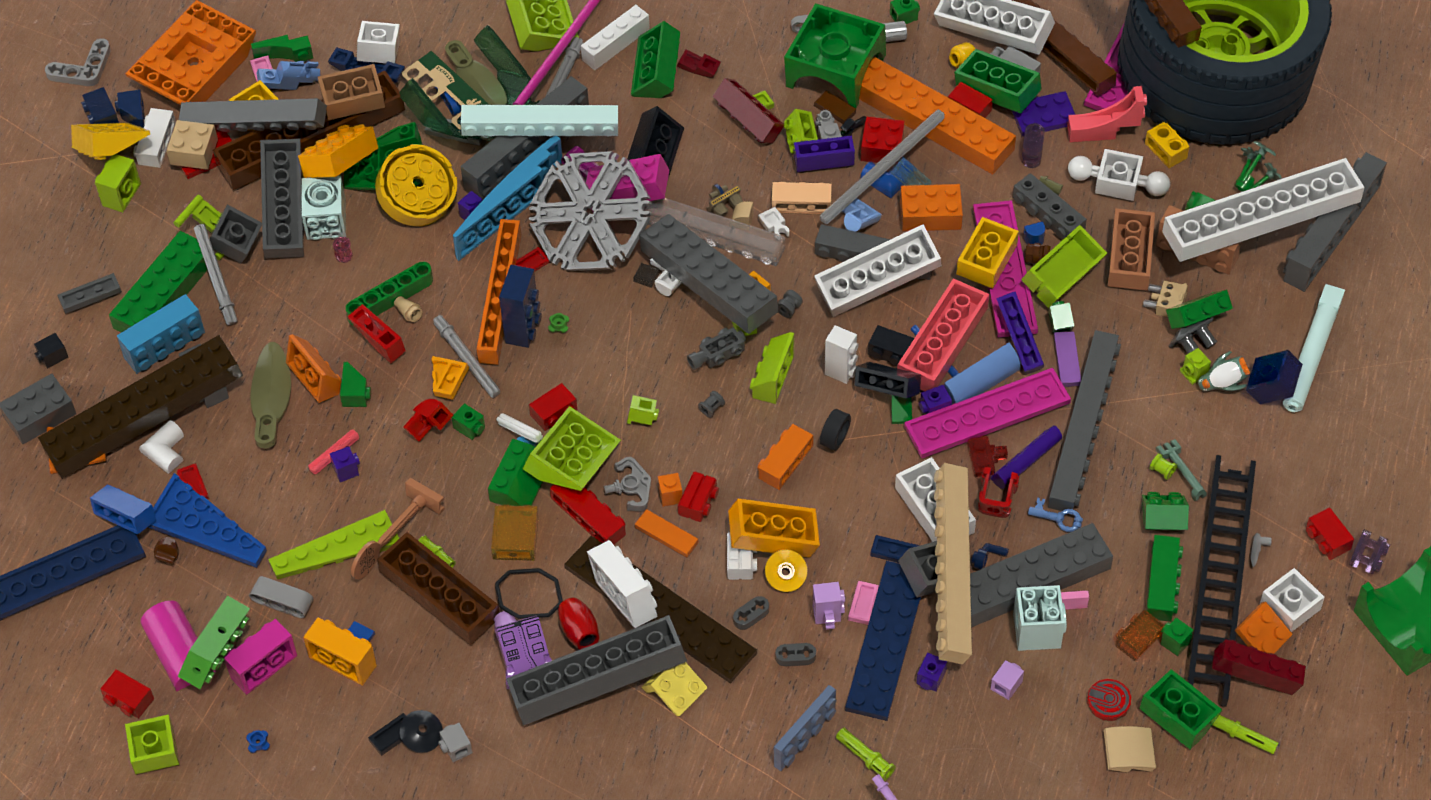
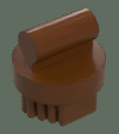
(1036, 252)
(166, 550)

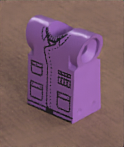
(522, 645)

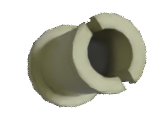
(1055, 187)

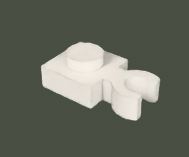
(773, 221)

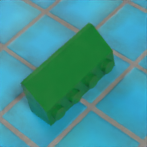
(656, 62)

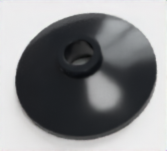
(420, 741)

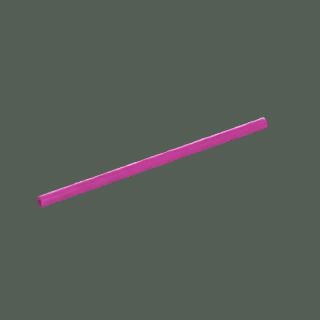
(556, 52)

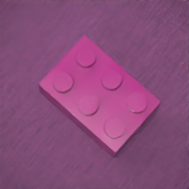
(260, 656)

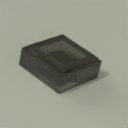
(646, 275)

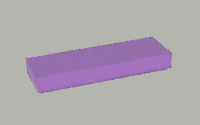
(1067, 358)

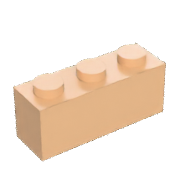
(801, 197)

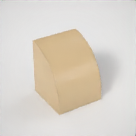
(743, 213)

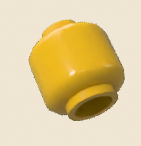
(960, 53)

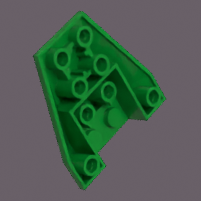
(364, 173)

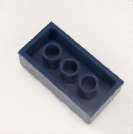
(520, 306)

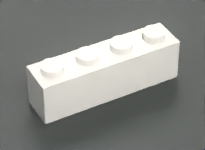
(615, 37)

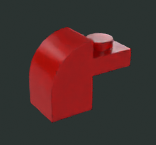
(427, 415)

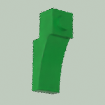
(283, 48)

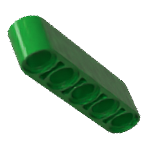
(403, 284)

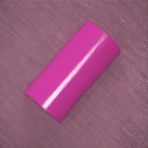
(170, 637)

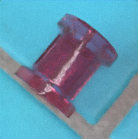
(339, 255)

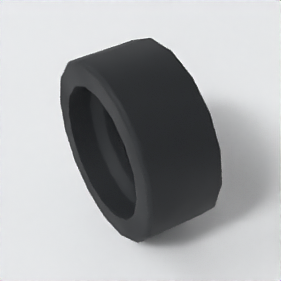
(835, 429)

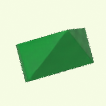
(901, 409)

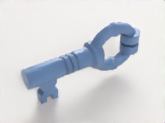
(1058, 517)

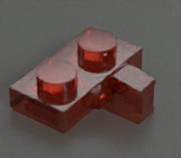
(984, 454)

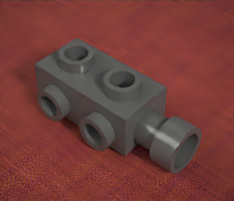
(718, 349)

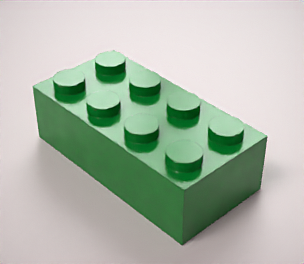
(999, 79)

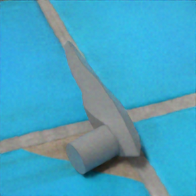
(1256, 546)

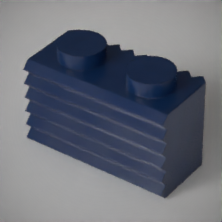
(99, 107)

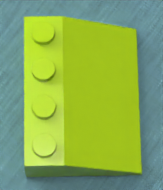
(540, 22)
(571, 451)

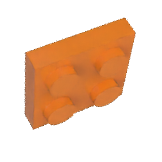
(1263, 630)

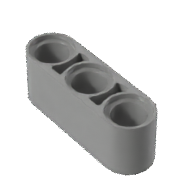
(281, 597)

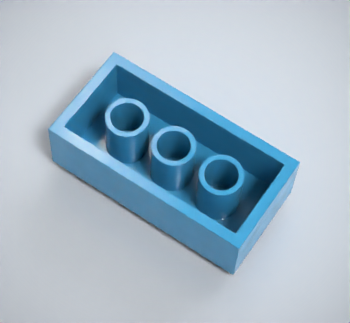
(161, 334)

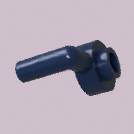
(980, 558)

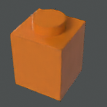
(669, 489)

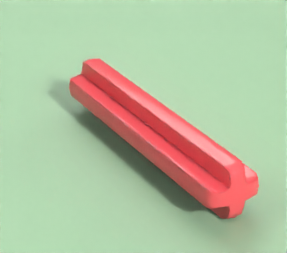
(324, 459)

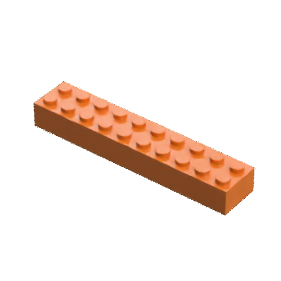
(914, 102)

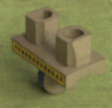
(717, 204)

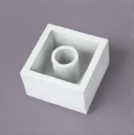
(378, 42)
(1293, 599)

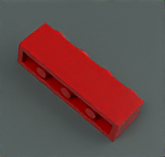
(589, 513)

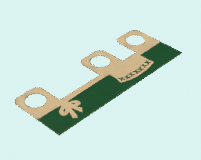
(445, 80)

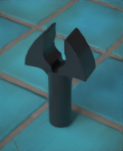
(850, 125)

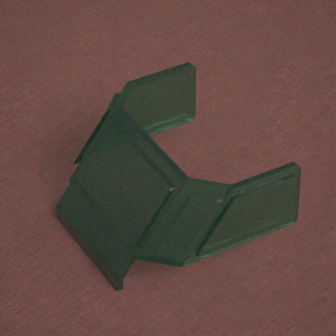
(509, 74)

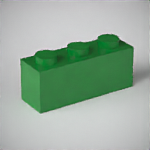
(1199, 309)

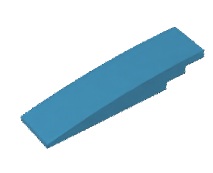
(507, 198)

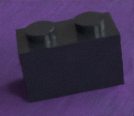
(888, 345)

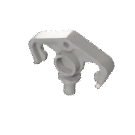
(635, 483)

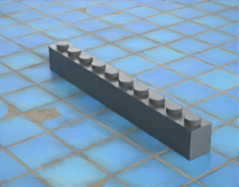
(1083, 421)

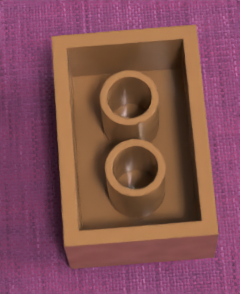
(351, 92)

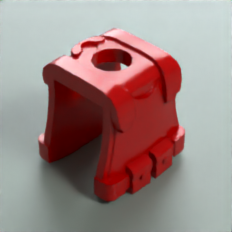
(994, 507)

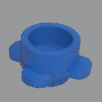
(257, 735)

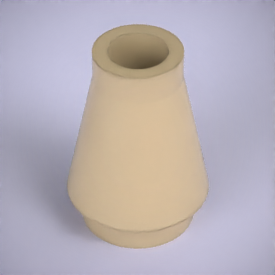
(409, 309)

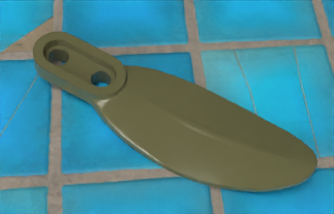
(475, 74)
(270, 393)

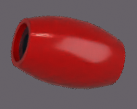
(578, 623)

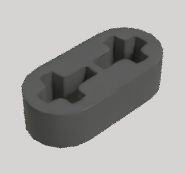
(749, 610)
(795, 654)

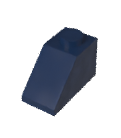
(131, 107)

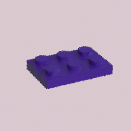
(1047, 110)

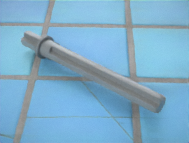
(572, 54)
(226, 305)
(447, 332)

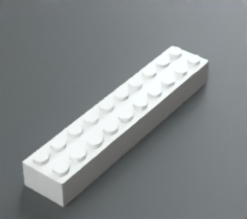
(1262, 209)

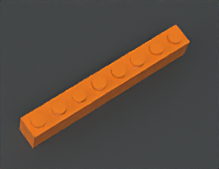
(491, 327)

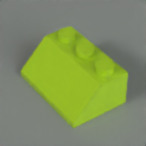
(773, 368)

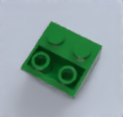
(1165, 511)

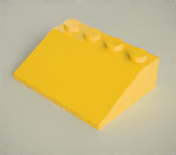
(106, 138)

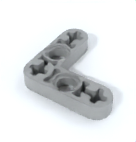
(84, 72)

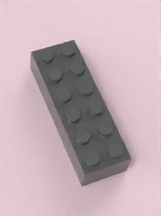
(282, 198)

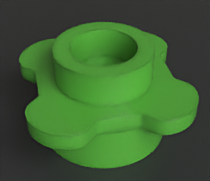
(558, 318)

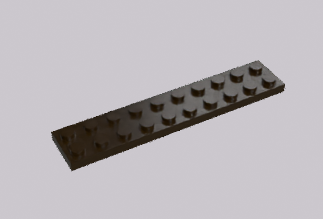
(697, 632)

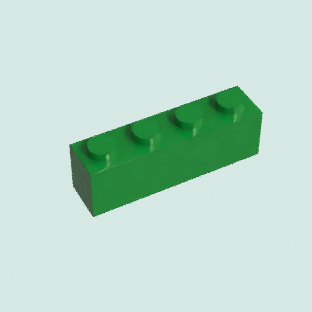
(1163, 576)

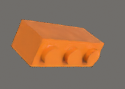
(785, 456)

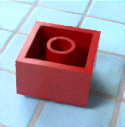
(880, 138)

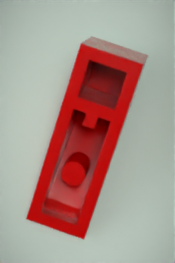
(377, 333)

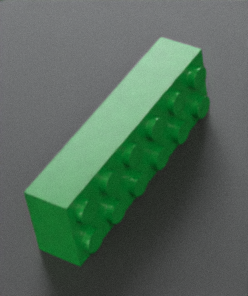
(165, 280)

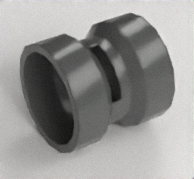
(790, 301)

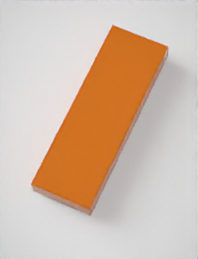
(666, 533)

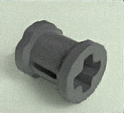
(711, 404)

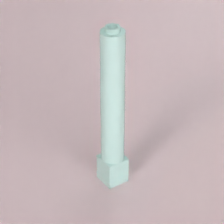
(1315, 344)

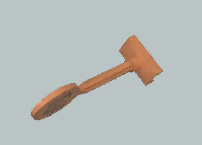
(421, 497)

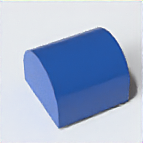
(1034, 233)

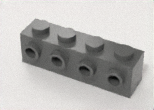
(1047, 206)

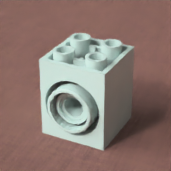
(323, 207)
(1039, 618)

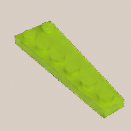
(332, 547)

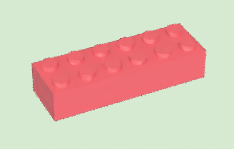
(945, 333)

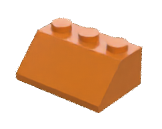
(312, 369)

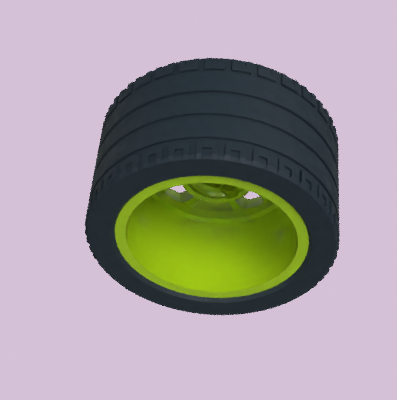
(1216, 85)

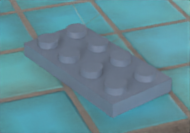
(804, 728)

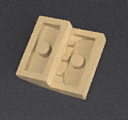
(1129, 748)

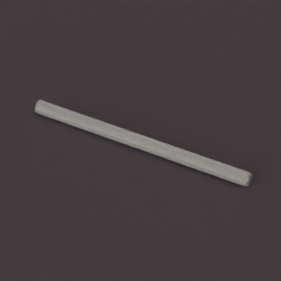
(882, 166)

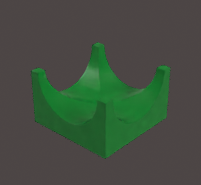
(835, 49)
(1401, 615)

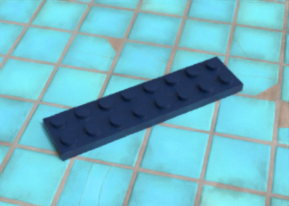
(67, 569)
(884, 645)

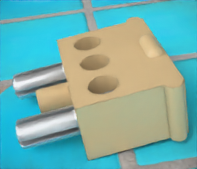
(1170, 295)

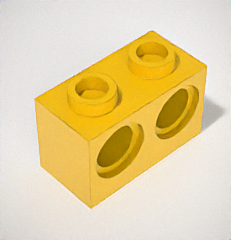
(1167, 144)

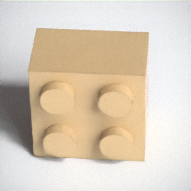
(192, 144)

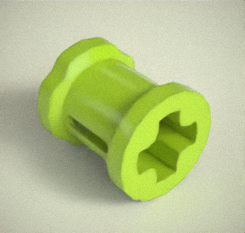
(1163, 466)

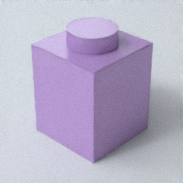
(1007, 679)

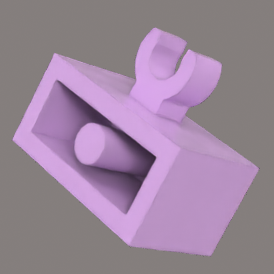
(828, 603)

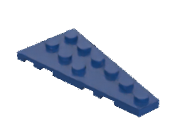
(198, 521)

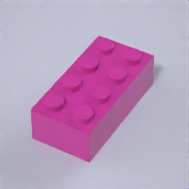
(651, 171)

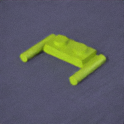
(202, 213)

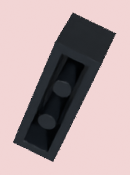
(887, 380)

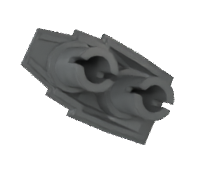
(1185, 334)

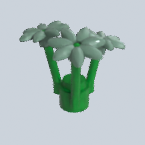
(1245, 180)

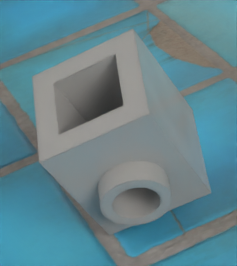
(455, 742)

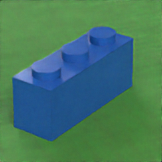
(122, 509)

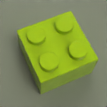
(117, 182)
(152, 744)

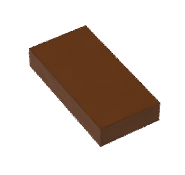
(838, 108)

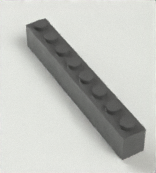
(256, 114)

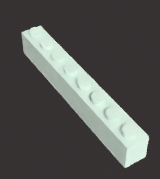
(539, 120)

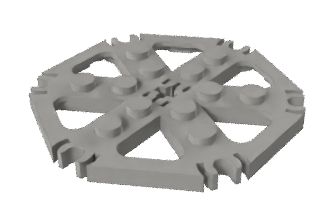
(585, 198)

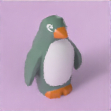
(1225, 374)

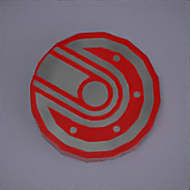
(1109, 699)

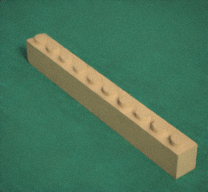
(953, 564)

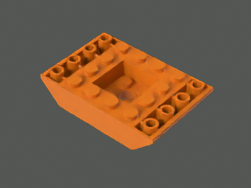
(200, 37)

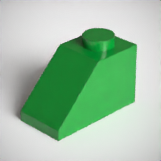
(353, 388)

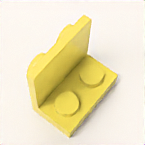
(676, 687)

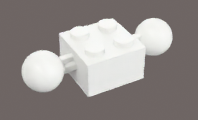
(1119, 175)

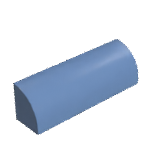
(983, 374)

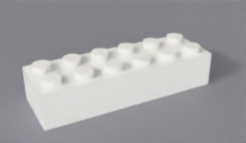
(998, 21)
(878, 270)

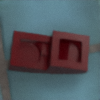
(698, 65)

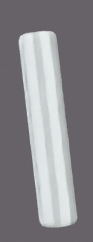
(519, 428)

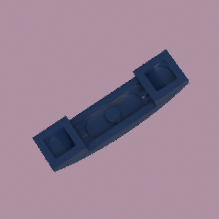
(345, 60)

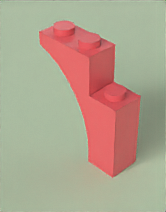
(1106, 122)

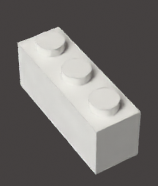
(152, 148)
(841, 354)

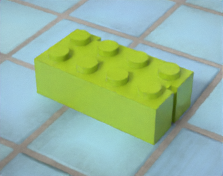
(1064, 266)

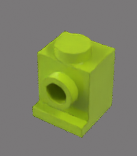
(1195, 366)
(642, 410)

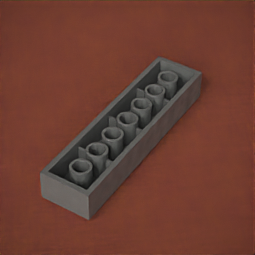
(505, 153)
(1330, 228)
(708, 273)
(1053, 563)
(596, 670)

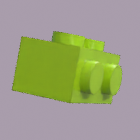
(799, 127)

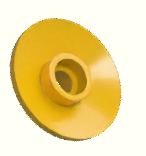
(786, 560)

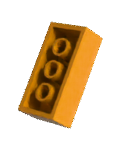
(338, 151)
(773, 527)

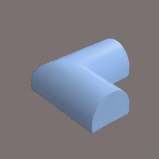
(860, 216)

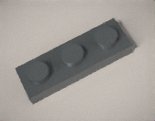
(89, 293)

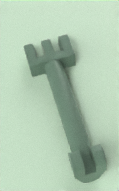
(1172, 452)

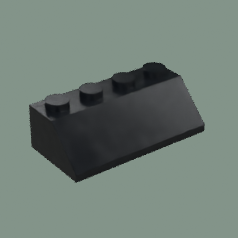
(656, 135)

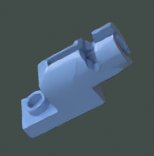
(289, 74)

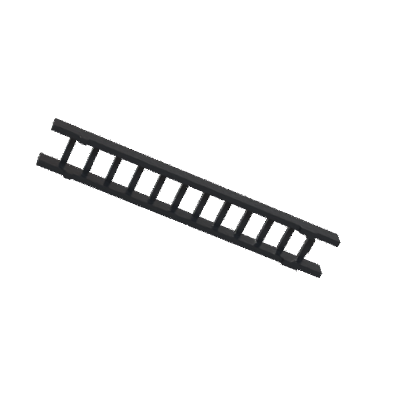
(1206, 563)

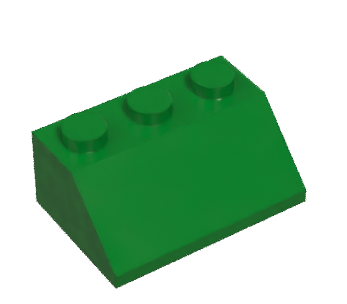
(510, 482)
(1180, 709)

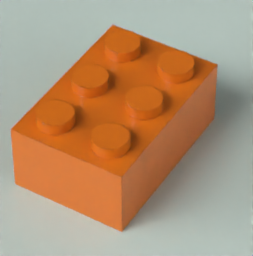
(932, 205)

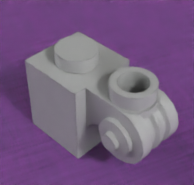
(826, 125)

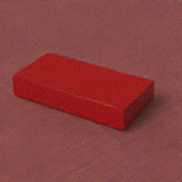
(535, 259)
(191, 475)

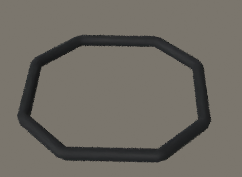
(532, 570)

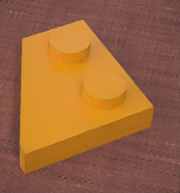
(447, 376)

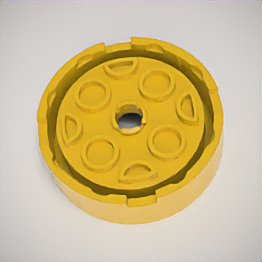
(416, 204)

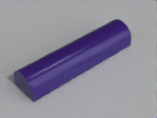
(1020, 332)
(1027, 456)

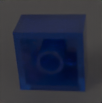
(1274, 377)

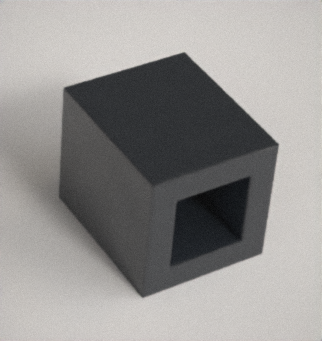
(50, 351)

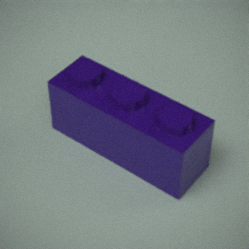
(824, 153)

